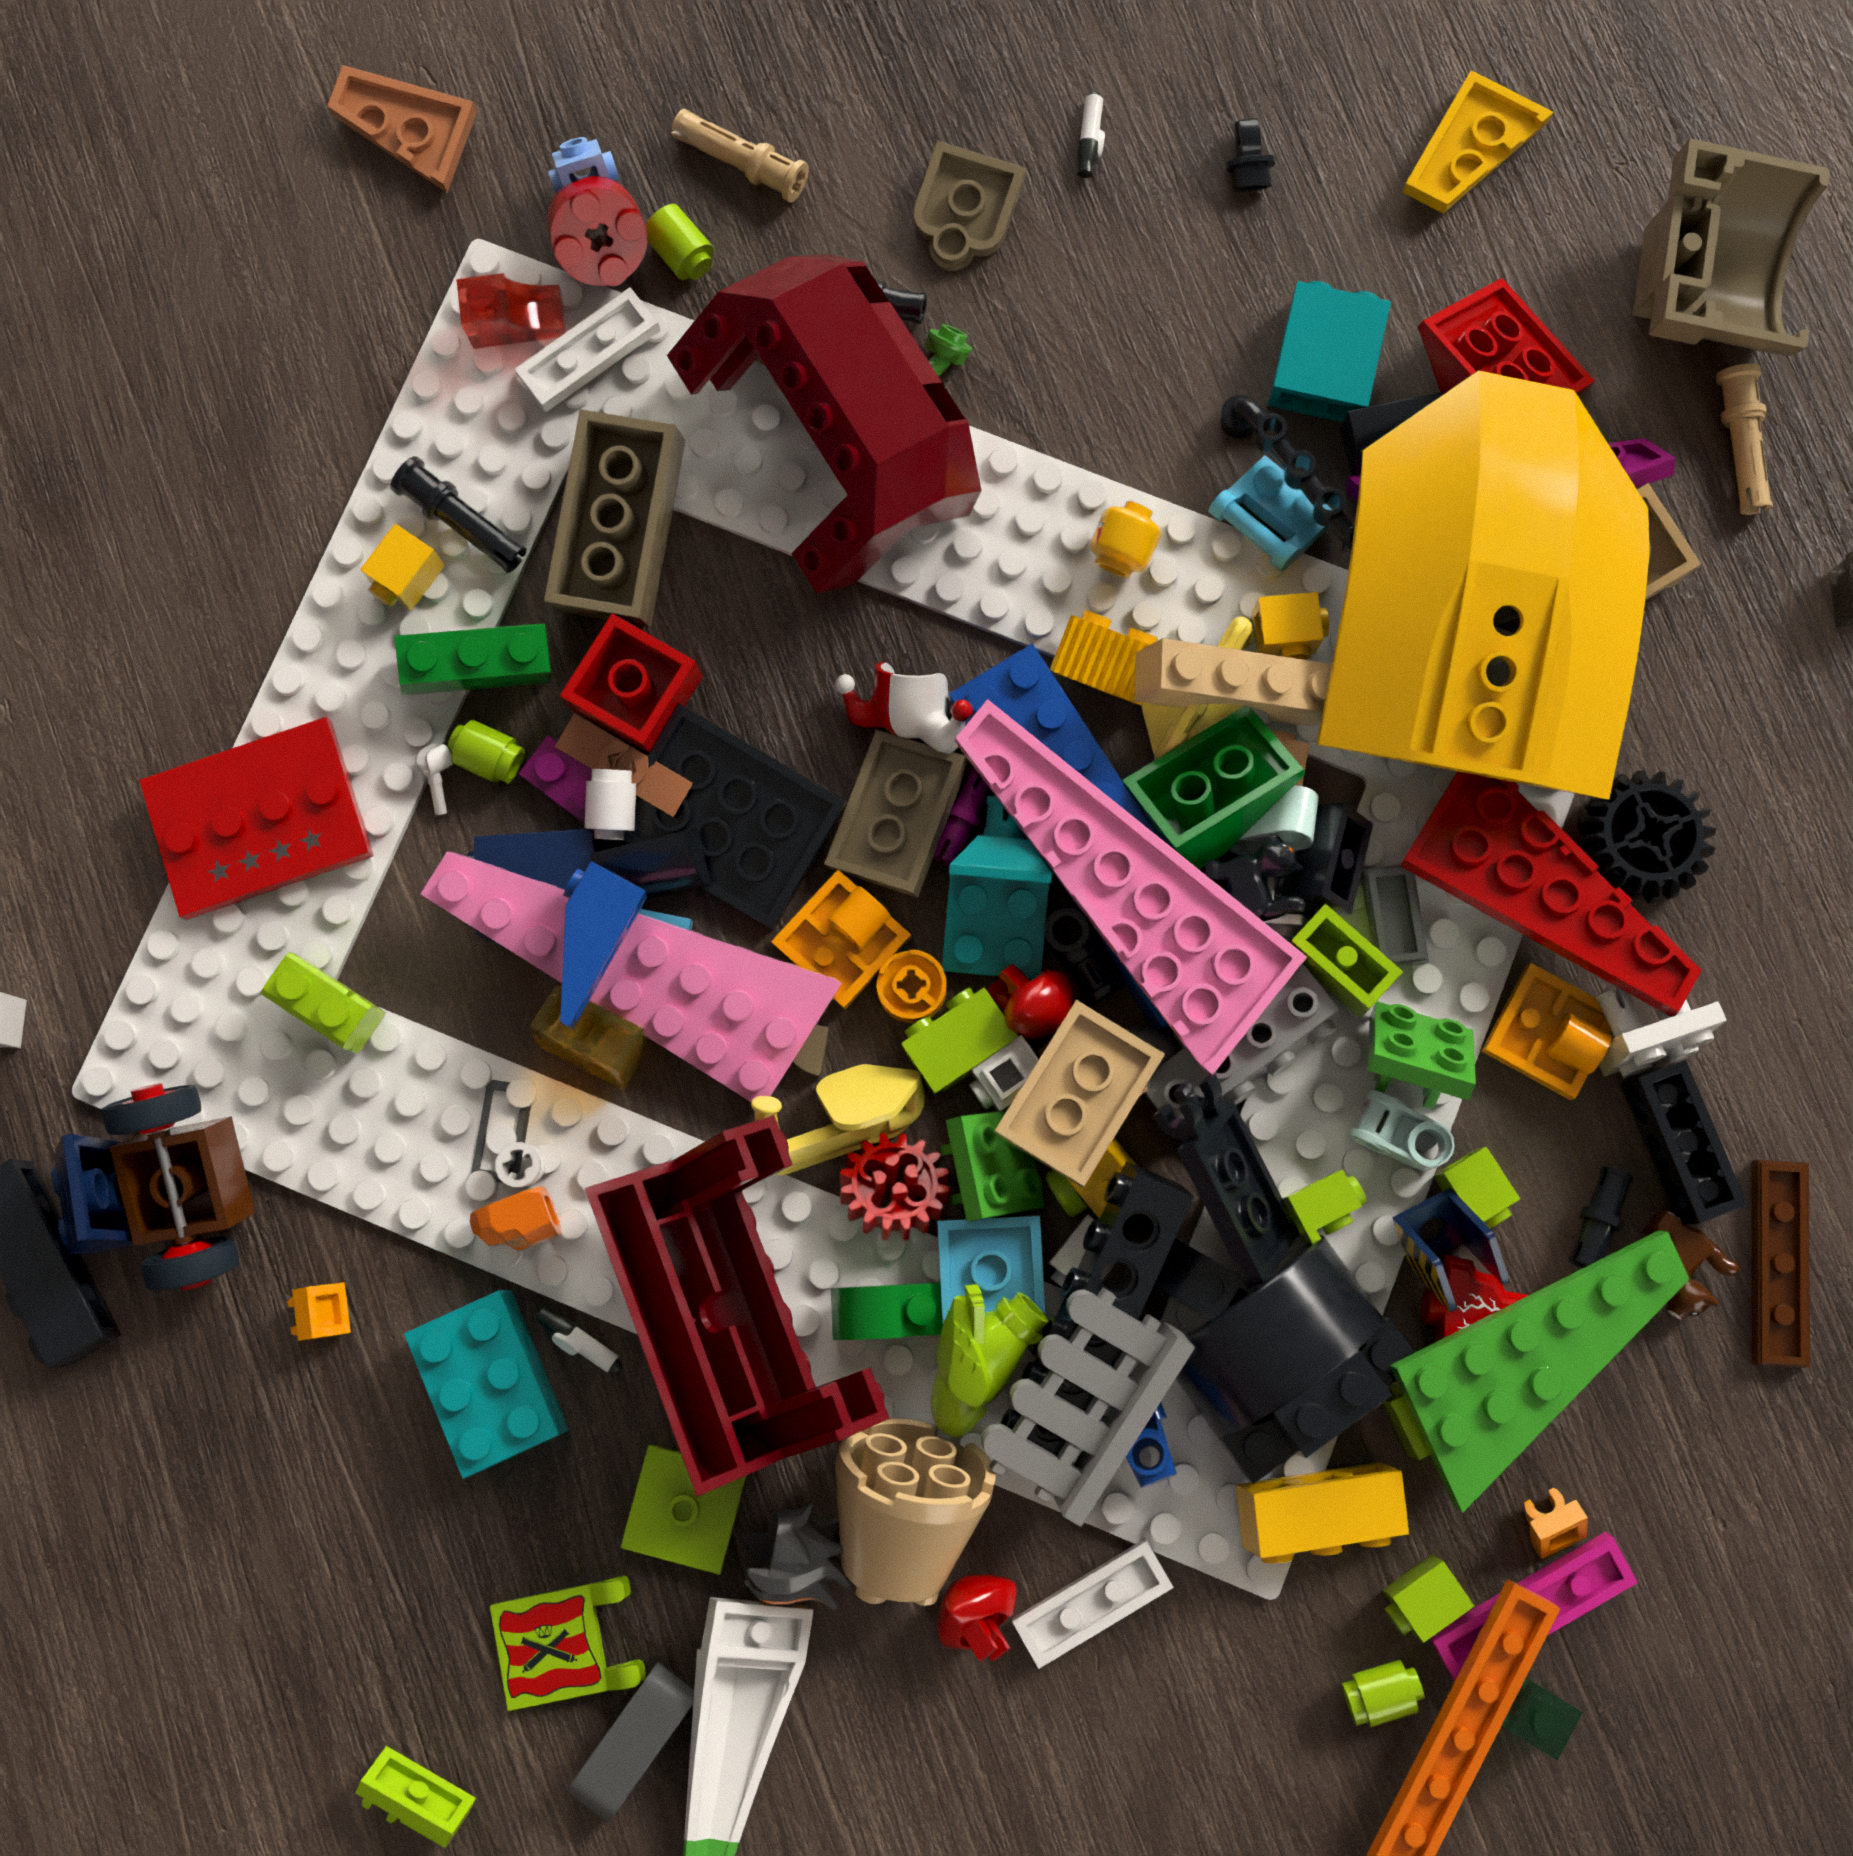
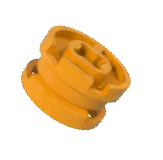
(911, 986)

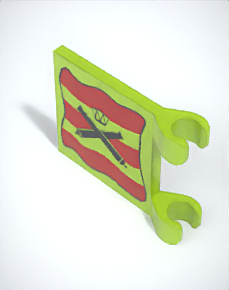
(555, 1648)

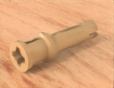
(757, 161)
(1744, 418)

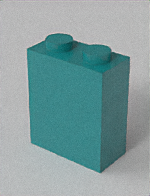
(1328, 351)

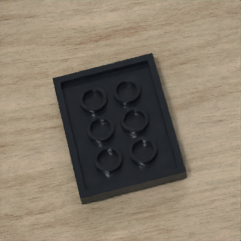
(751, 813)

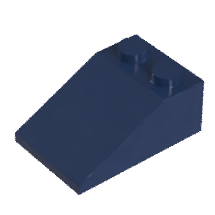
(89, 1196)

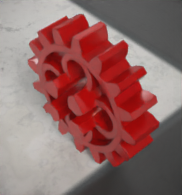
(867, 1193)

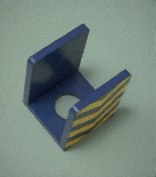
(1459, 1228)

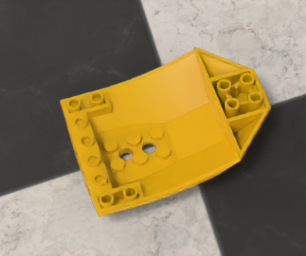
(1476, 509)

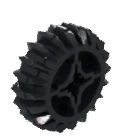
(1653, 854)

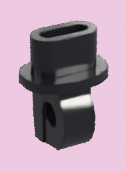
(1250, 168)

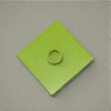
(673, 1521)

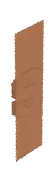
(603, 751)

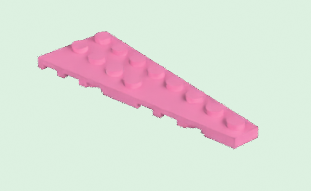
(1171, 926)
(692, 994)

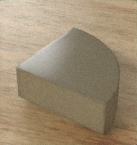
(812, 1053)

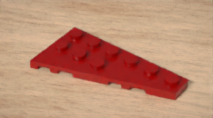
(1530, 875)

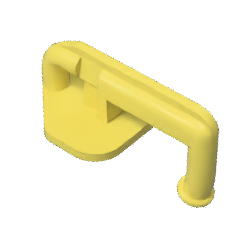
(1173, 725)
(860, 1105)

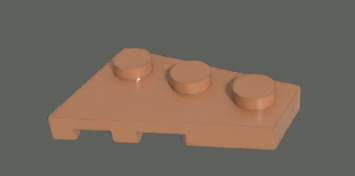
(405, 121)

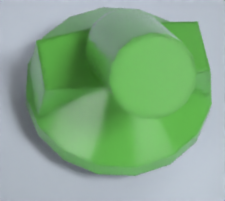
(948, 346)

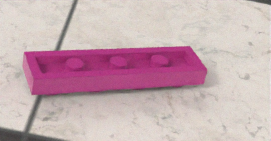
(1571, 1582)

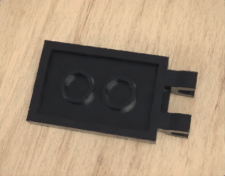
(1230, 1179)

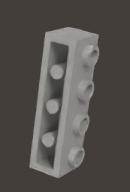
(1293, 1018)

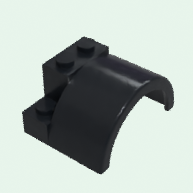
(1295, 1357)

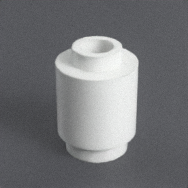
(610, 803)

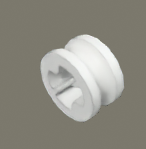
(507, 1156)

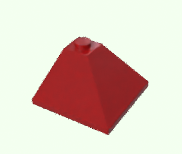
(1497, 336)

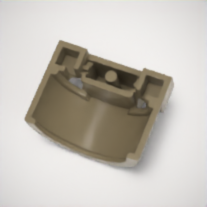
(1724, 246)

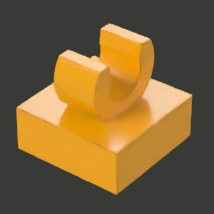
(320, 1311)
(1557, 1528)

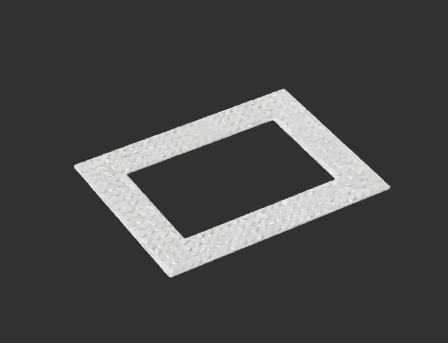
(401, 1119)

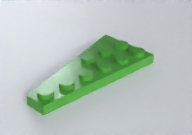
(1513, 1372)

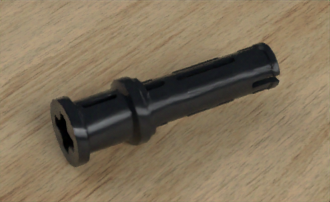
(441, 502)

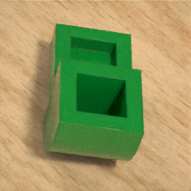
(886, 1311)

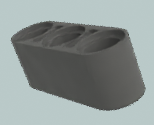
(632, 1743)

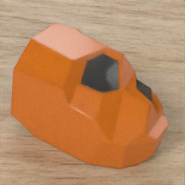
(517, 1220)

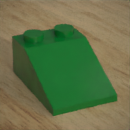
(1215, 786)

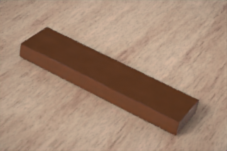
(1780, 1264)

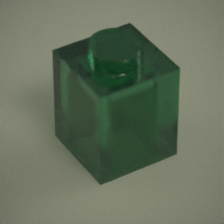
(1542, 1718)

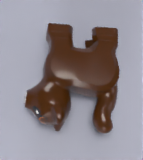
(1693, 1249)

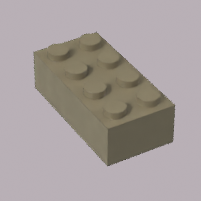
(615, 517)

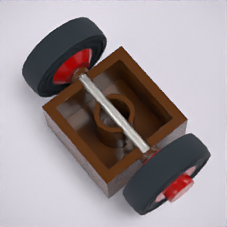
(178, 1184)

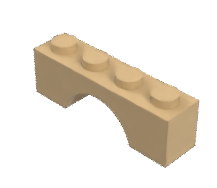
(1199, 674)

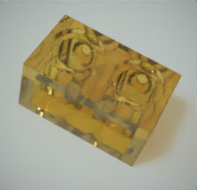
(597, 1044)

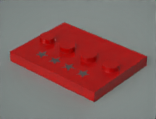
(255, 818)

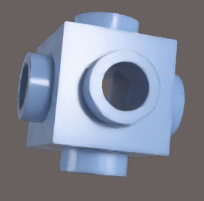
(579, 155)

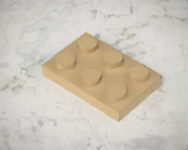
(1079, 1093)

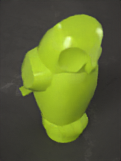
(979, 1355)

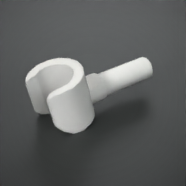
(430, 763)

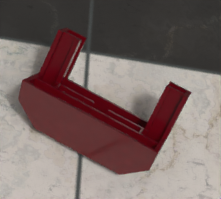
(858, 394)
(715, 1314)

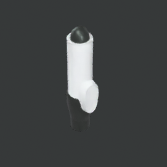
(1091, 137)
(574, 1340)

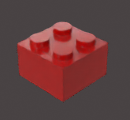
(631, 684)

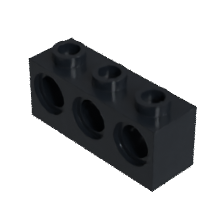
(1683, 1143)

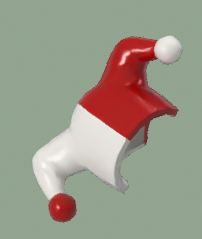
(907, 707)

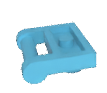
(1278, 505)

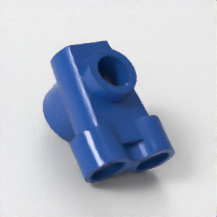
(1152, 1436)

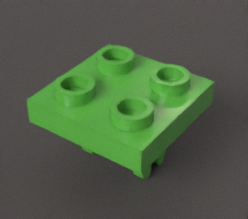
(1421, 1052)
(990, 1171)

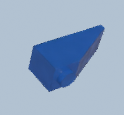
(595, 925)

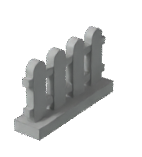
(1105, 1441)

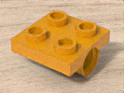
(842, 936)
(1550, 1032)

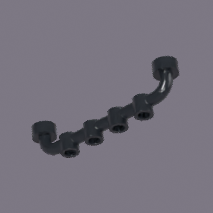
(1243, 416)

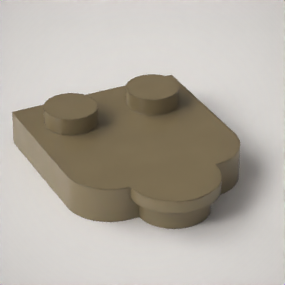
(966, 204)

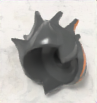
(796, 1558)

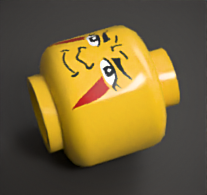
(1125, 539)

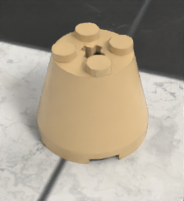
(907, 1508)

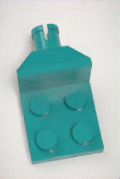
(996, 902)

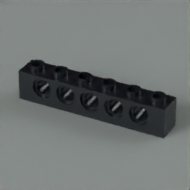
(1142, 1257)

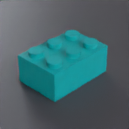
(486, 1382)

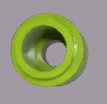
(486, 752)
(1383, 1694)

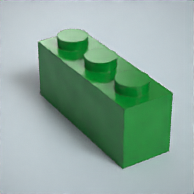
(472, 659)

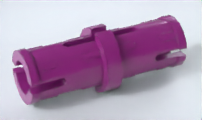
(963, 817)

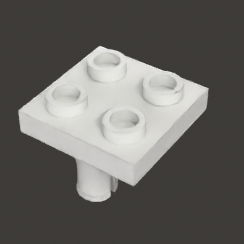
(1640, 1045)

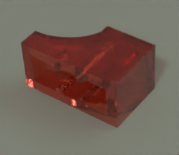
(509, 312)

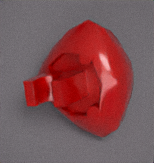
(1033, 1006)
(973, 1611)

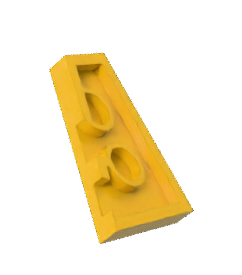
(1472, 140)

